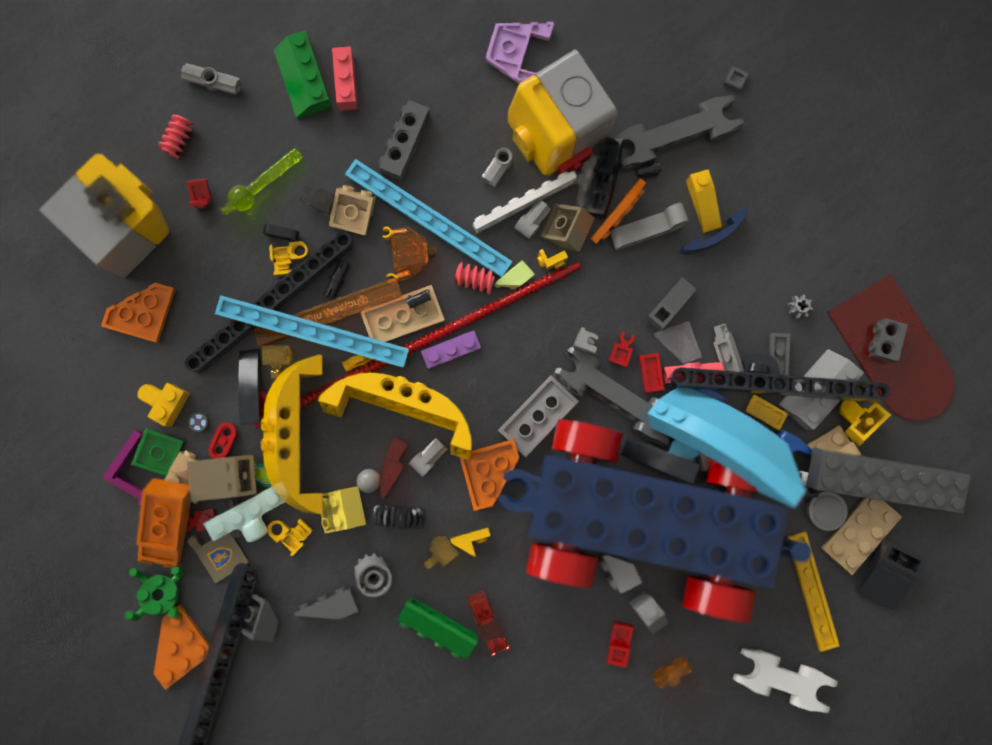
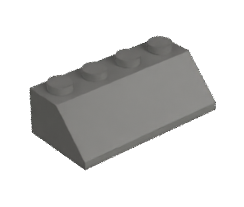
(811, 411)

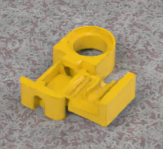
(283, 255)
(292, 538)

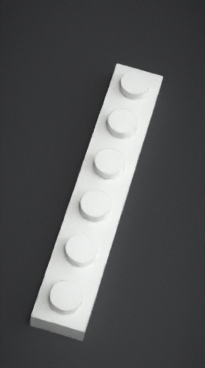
(516, 205)

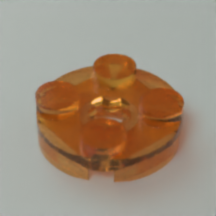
(672, 673)

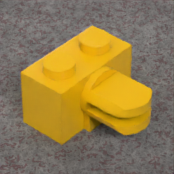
(165, 403)
(863, 421)

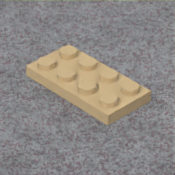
(397, 320)
(860, 533)

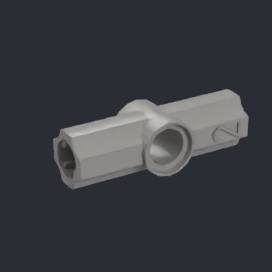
(201, 76)

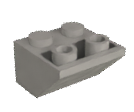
(621, 572)

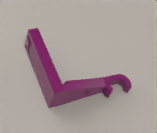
(122, 458)

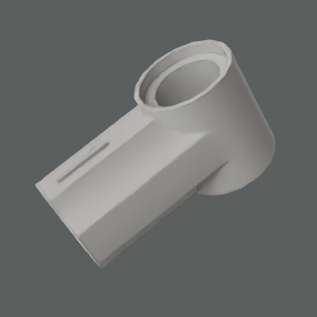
(497, 168)
(530, 222)
(425, 460)

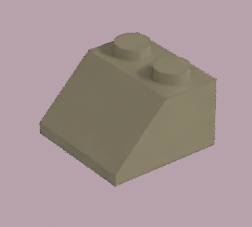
(567, 227)

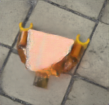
(408, 252)

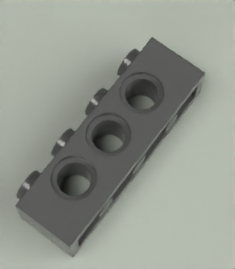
(410, 112)

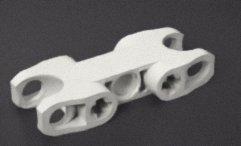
(800, 685)

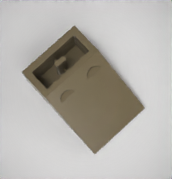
(221, 478)

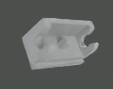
(584, 341)

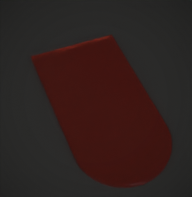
(921, 378)

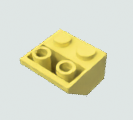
(342, 510)

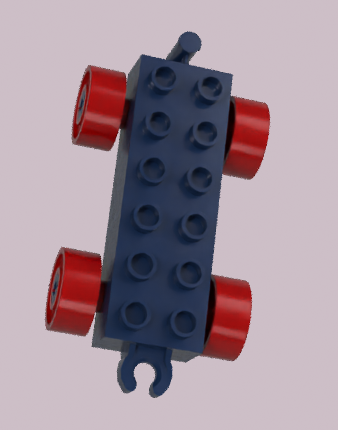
(650, 522)

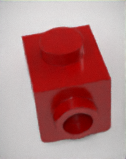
(199, 193)

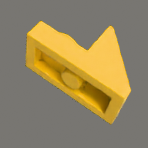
(465, 541)

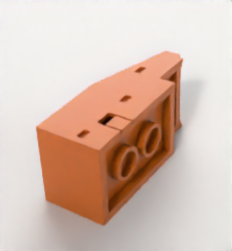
(163, 522)

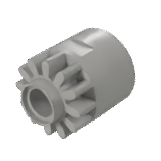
(372, 575)

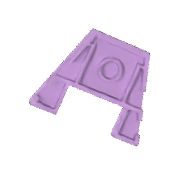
(510, 44)

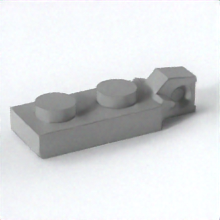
(727, 349)

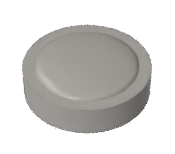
(827, 511)

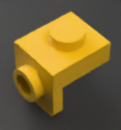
(555, 261)

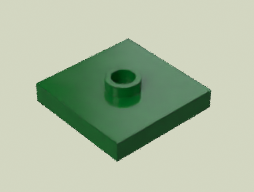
(157, 452)

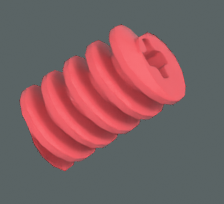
(175, 135)
(474, 277)

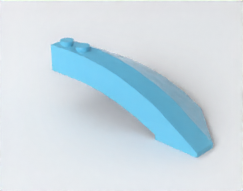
(731, 441)

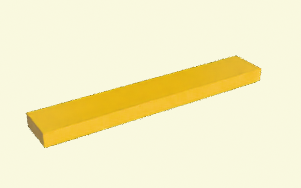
(815, 599)

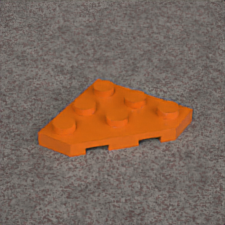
(620, 211)
(141, 313)
(486, 470)
(179, 648)

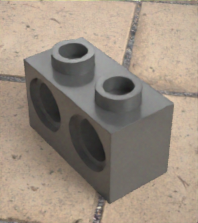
(892, 342)

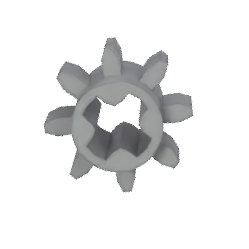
(804, 303)

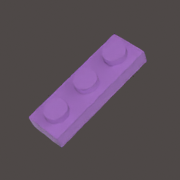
(451, 349)

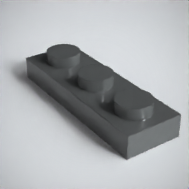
(780, 349)

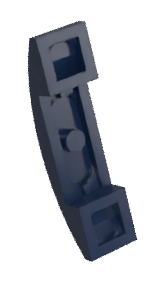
(698, 246)

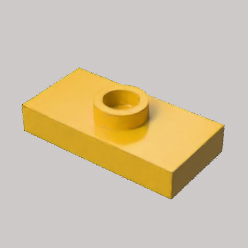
(766, 412)

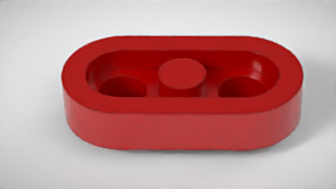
(222, 440)

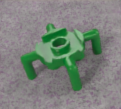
(150, 587)

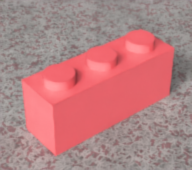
(345, 78)

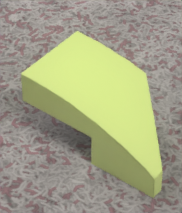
(515, 277)

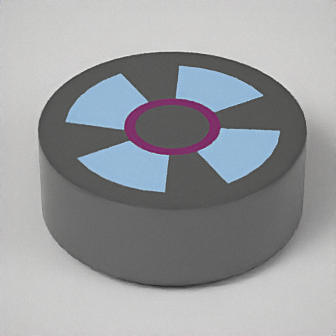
(198, 422)

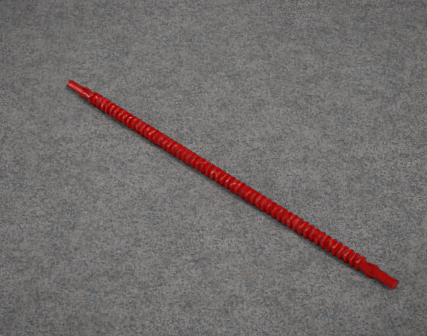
(559, 274)

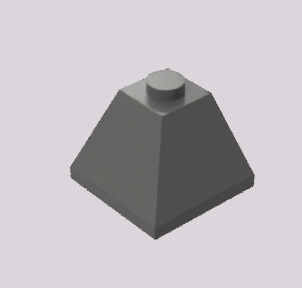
(260, 620)

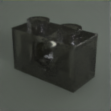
(99, 192)

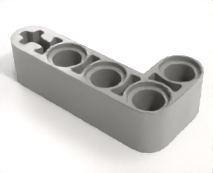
(662, 223)

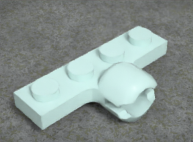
(245, 517)

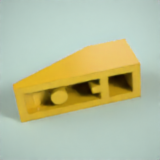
(704, 200)

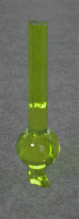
(242, 197)

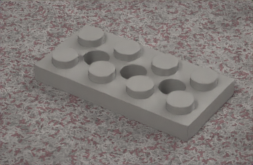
(537, 402)

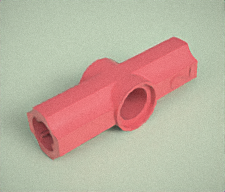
(698, 378)

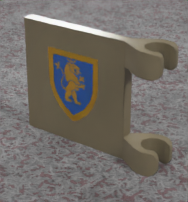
(219, 555)

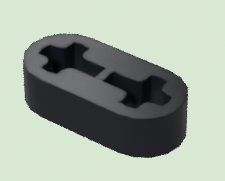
(281, 232)

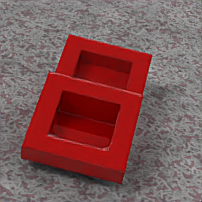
(620, 644)

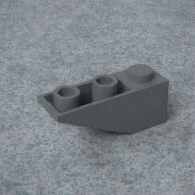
(670, 304)
(333, 607)

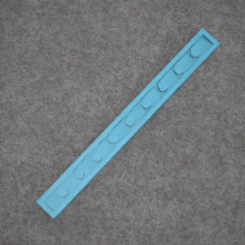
(428, 218)
(311, 331)

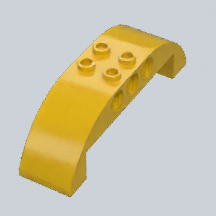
(403, 398)
(282, 435)

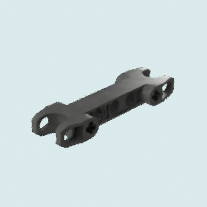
(708, 121)
(609, 392)

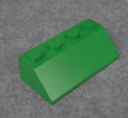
(302, 75)
(438, 628)

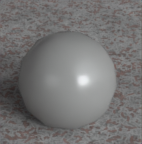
(368, 481)

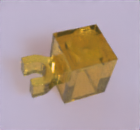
(276, 356)
(443, 551)

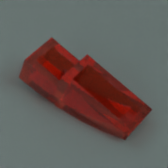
(392, 466)
(487, 622)

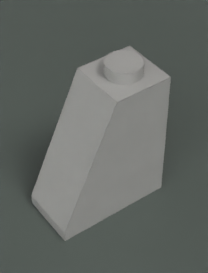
(649, 612)

